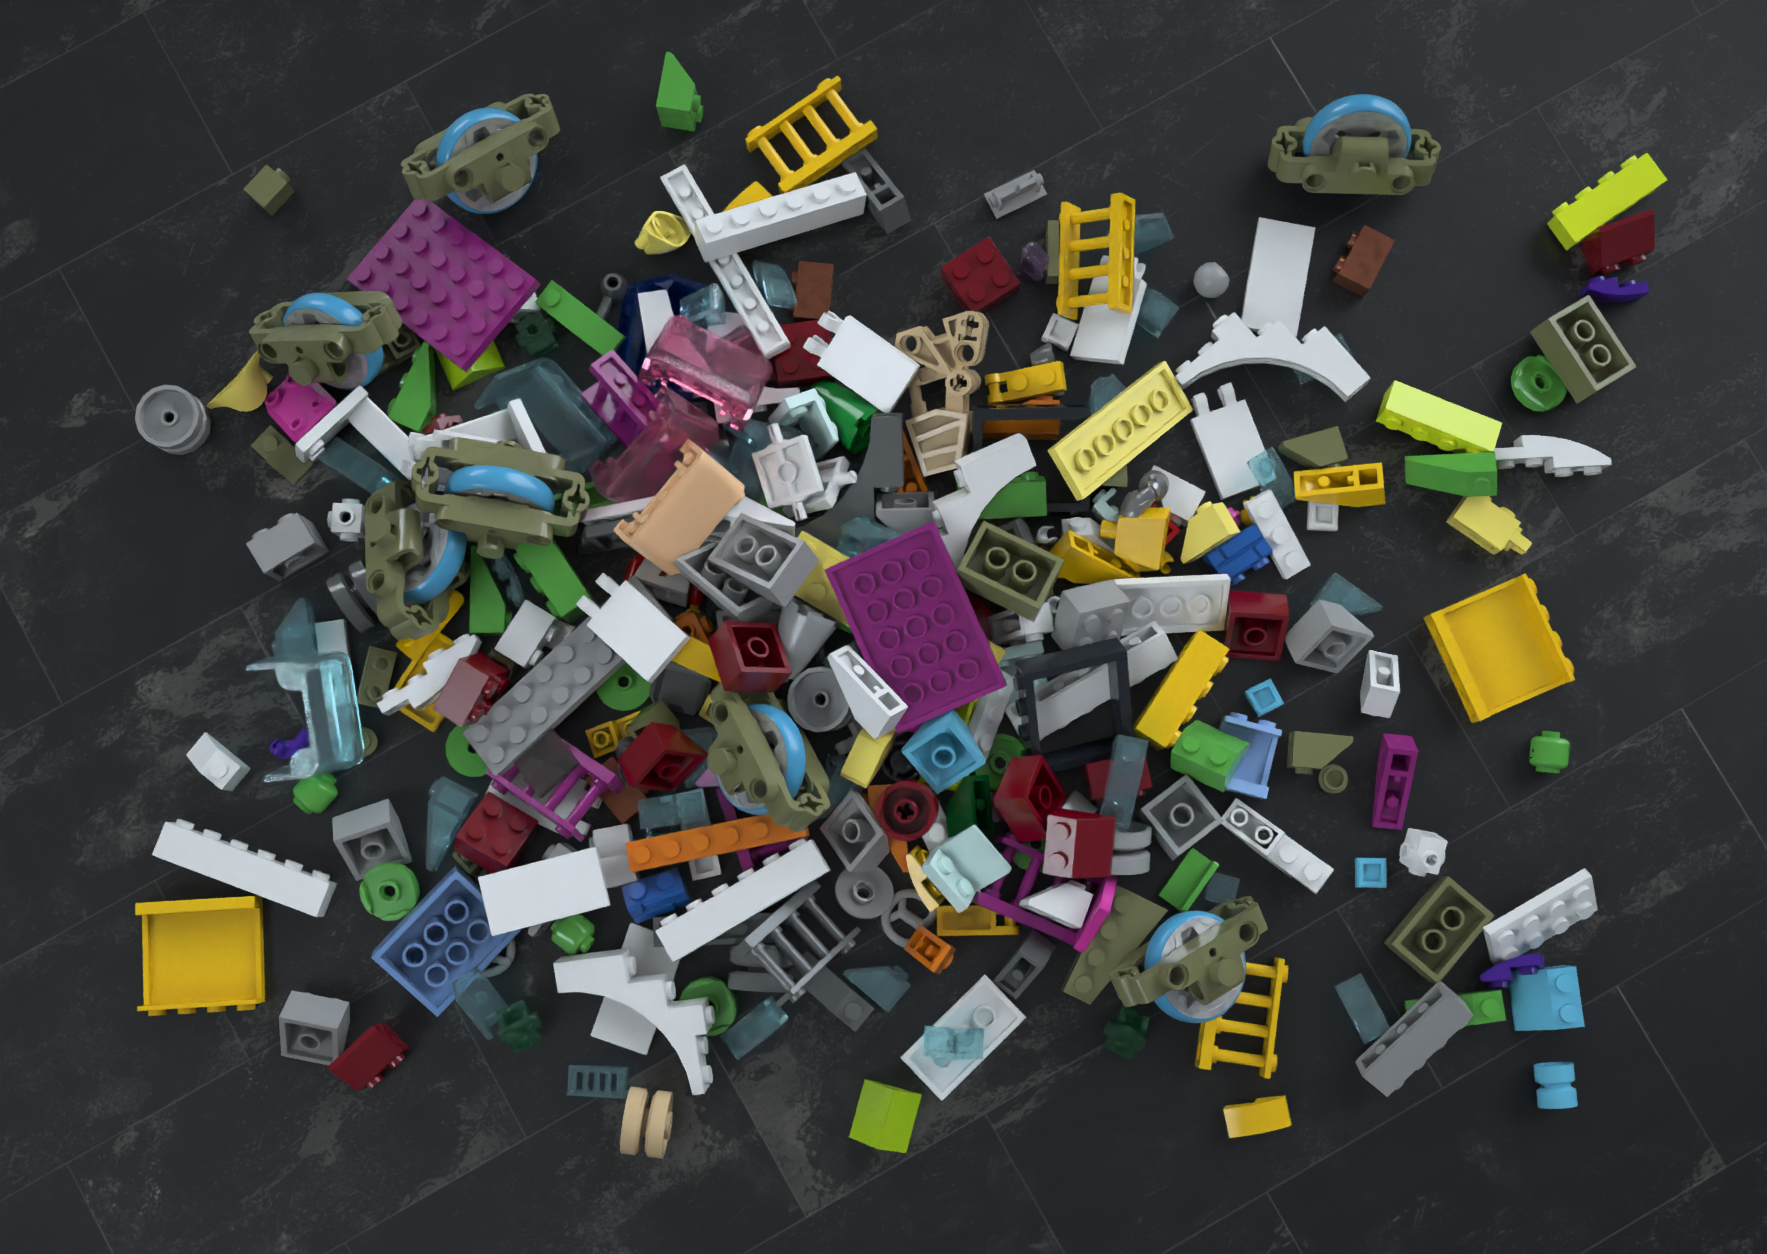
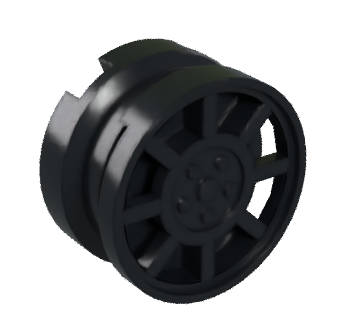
(897, 766)

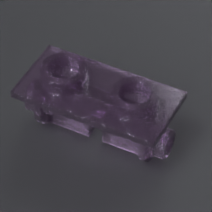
(1034, 260)

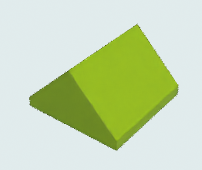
(486, 364)
(885, 1116)

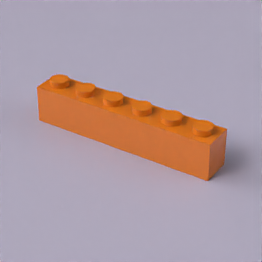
(707, 842)

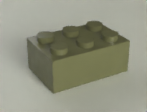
(1582, 349)
(1009, 571)
(1439, 929)

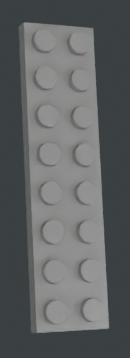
(547, 694)

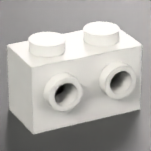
(1016, 630)
(528, 635)

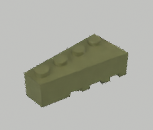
(1120, 934)

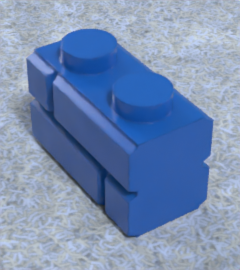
(1239, 554)
(656, 895)

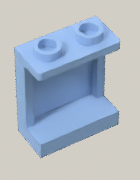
(1255, 767)

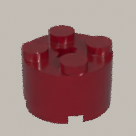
(893, 818)

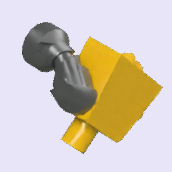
(1140, 528)

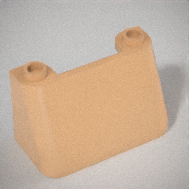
(683, 510)

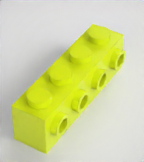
(1606, 201)
(1437, 420)

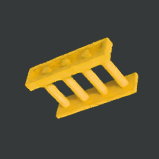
(836, 150)
(1120, 263)
(1209, 1053)

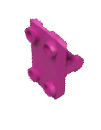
(298, 406)

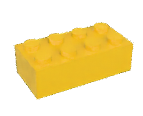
(1179, 690)

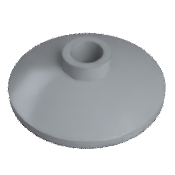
(876, 887)

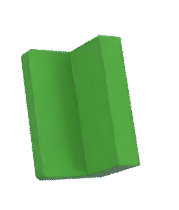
(1188, 880)

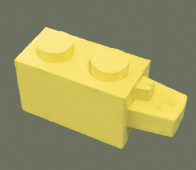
(1488, 525)

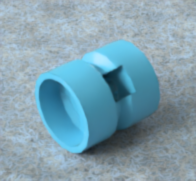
(1555, 1085)

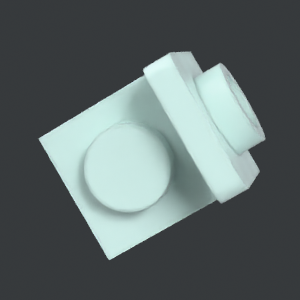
(1101, 509)

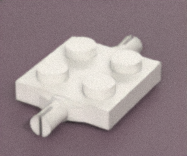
(787, 472)
(833, 477)

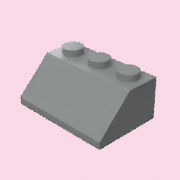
(724, 590)

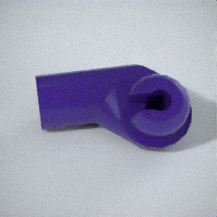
(286, 748)

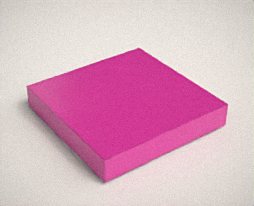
(1097, 913)

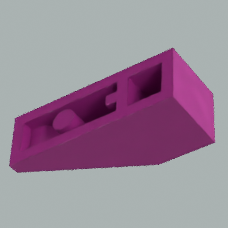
(1393, 780)

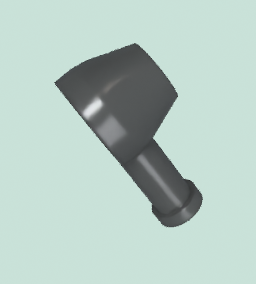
(1044, 355)

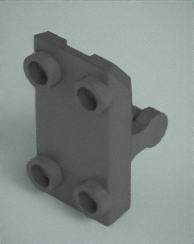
(681, 689)

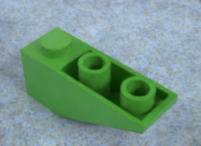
(417, 396)

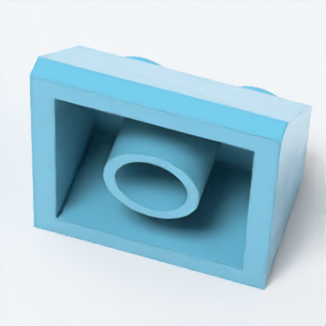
(1547, 999)

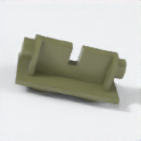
(376, 676)

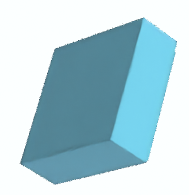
(1263, 697)
(1370, 872)

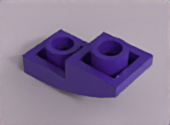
(1609, 291)
(1504, 972)

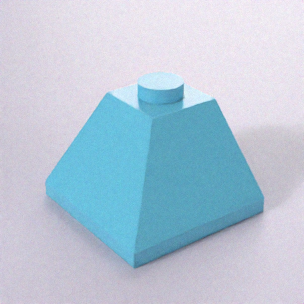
(943, 751)

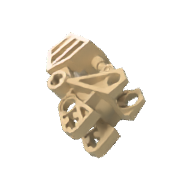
(946, 431)

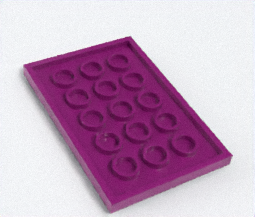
(445, 282)
(917, 624)

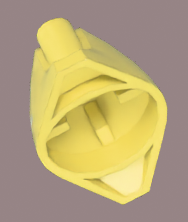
(662, 233)
(246, 390)

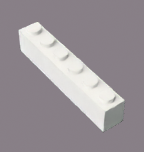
(779, 217)
(1086, 688)
(244, 868)
(742, 900)

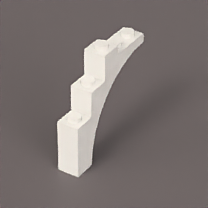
(656, 310)
(1237, 345)
(982, 477)
(681, 1021)

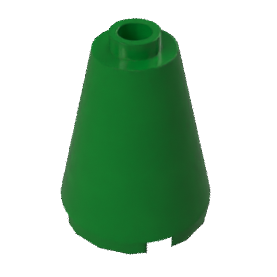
(849, 413)

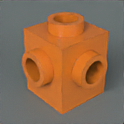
(695, 625)

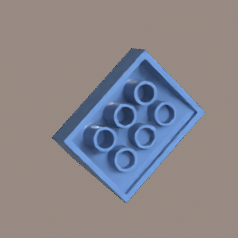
(441, 941)

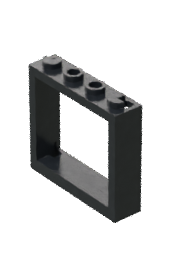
(1033, 412)
(1065, 661)

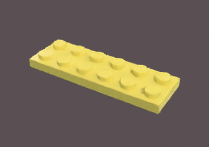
(1120, 430)

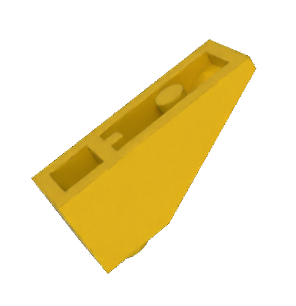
(1343, 485)
(1089, 562)

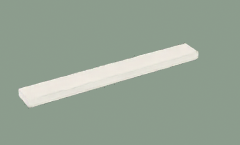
(728, 269)

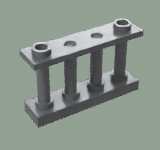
(771, 930)

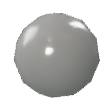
(1211, 280)

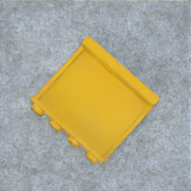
(1499, 648)
(202, 954)

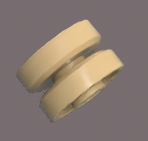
(646, 1122)

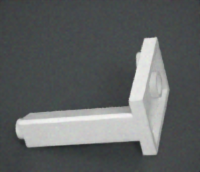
(367, 420)
(506, 424)

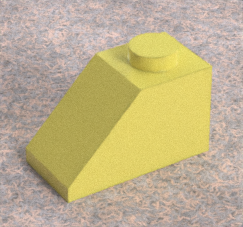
(1207, 531)
(867, 757)

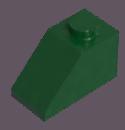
(970, 806)

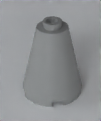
(803, 633)

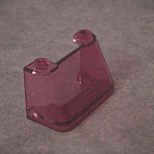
(708, 368)
(652, 455)

